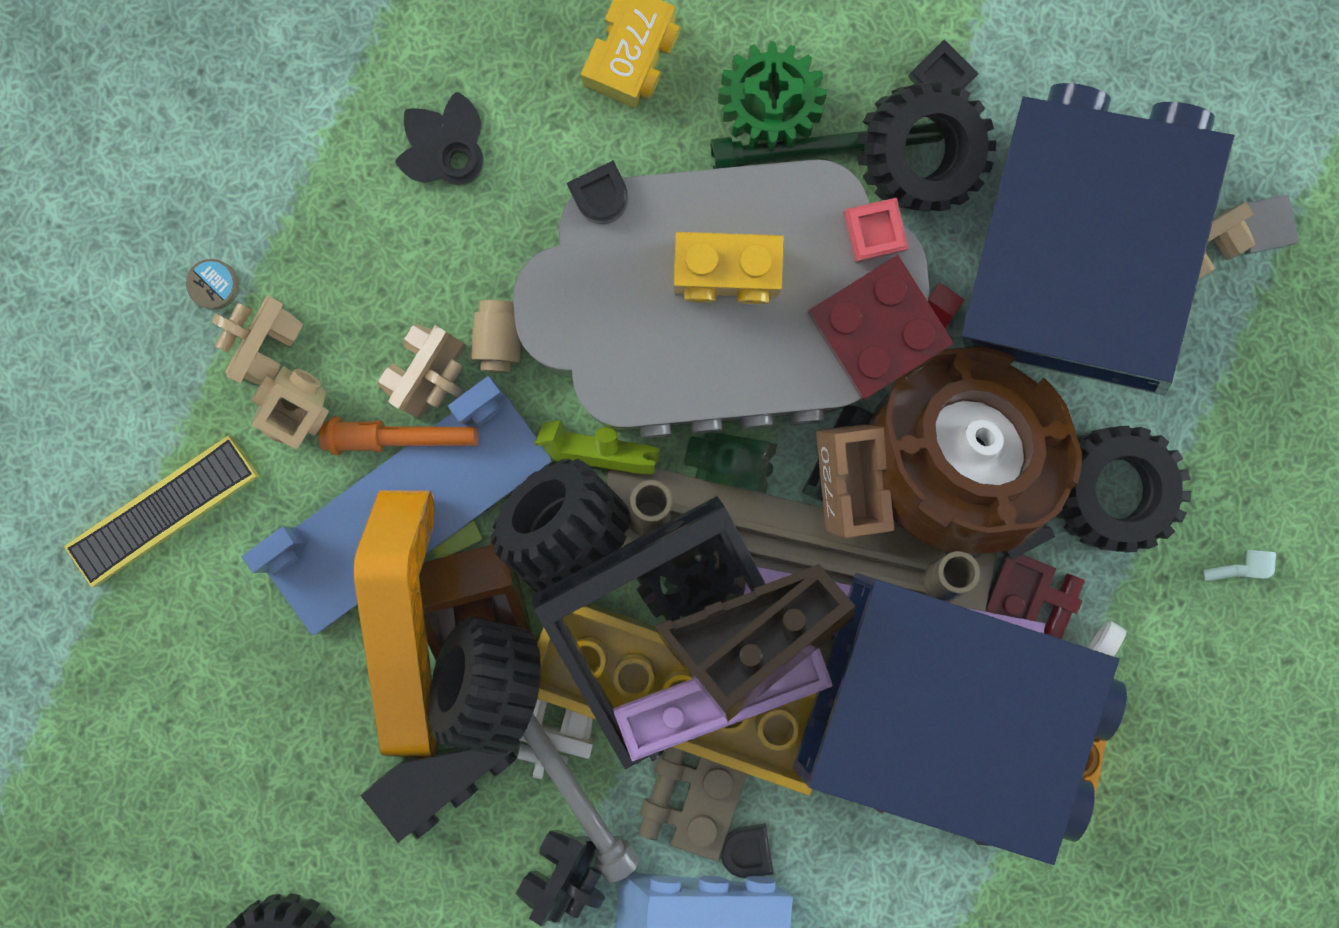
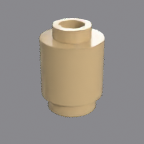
(495, 336)

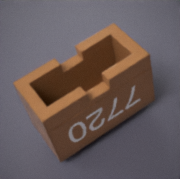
(853, 480)

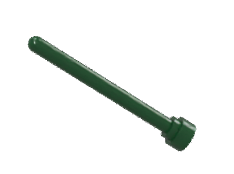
(734, 154)

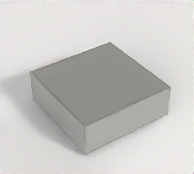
(1271, 224)

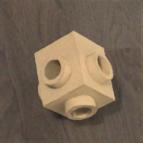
(284, 421)

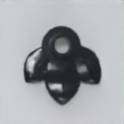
(438, 138)

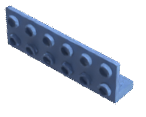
(317, 557)

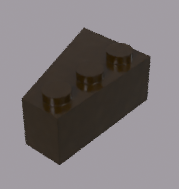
(757, 638)

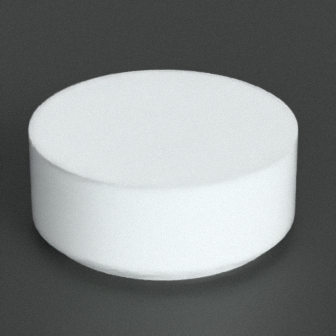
(1108, 638)

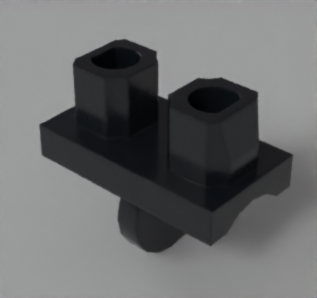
(570, 884)

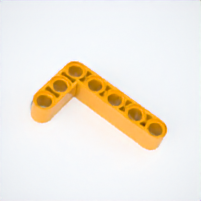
(393, 619)

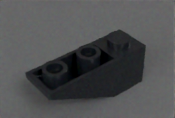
(420, 786)

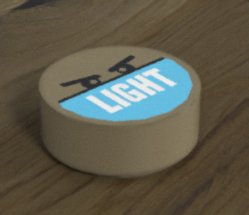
(212, 284)

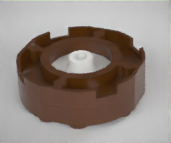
(976, 451)

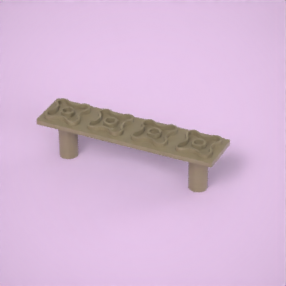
(793, 537)

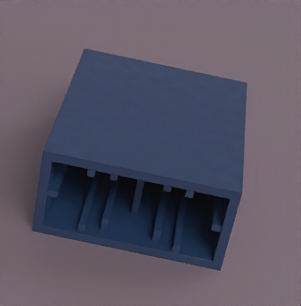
(1098, 237)
(960, 721)

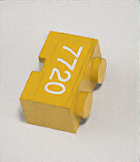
(627, 59)

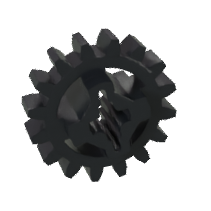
(690, 581)

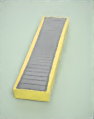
(161, 511)

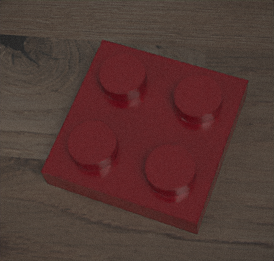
(880, 327)

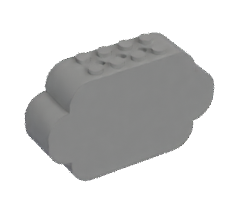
(656, 362)

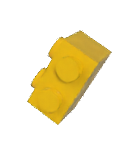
(728, 266)

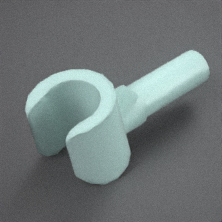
(1258, 565)

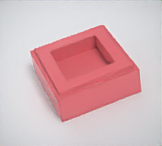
(875, 230)

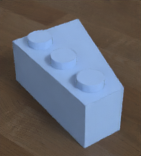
(701, 902)

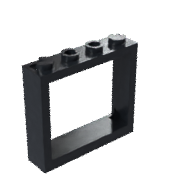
(615, 571)

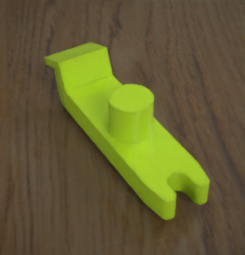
(600, 450)

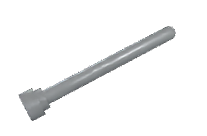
(614, 856)

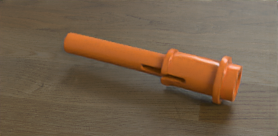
(374, 435)

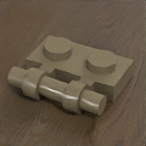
(706, 809)

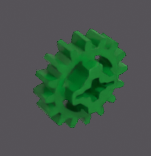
(793, 89)

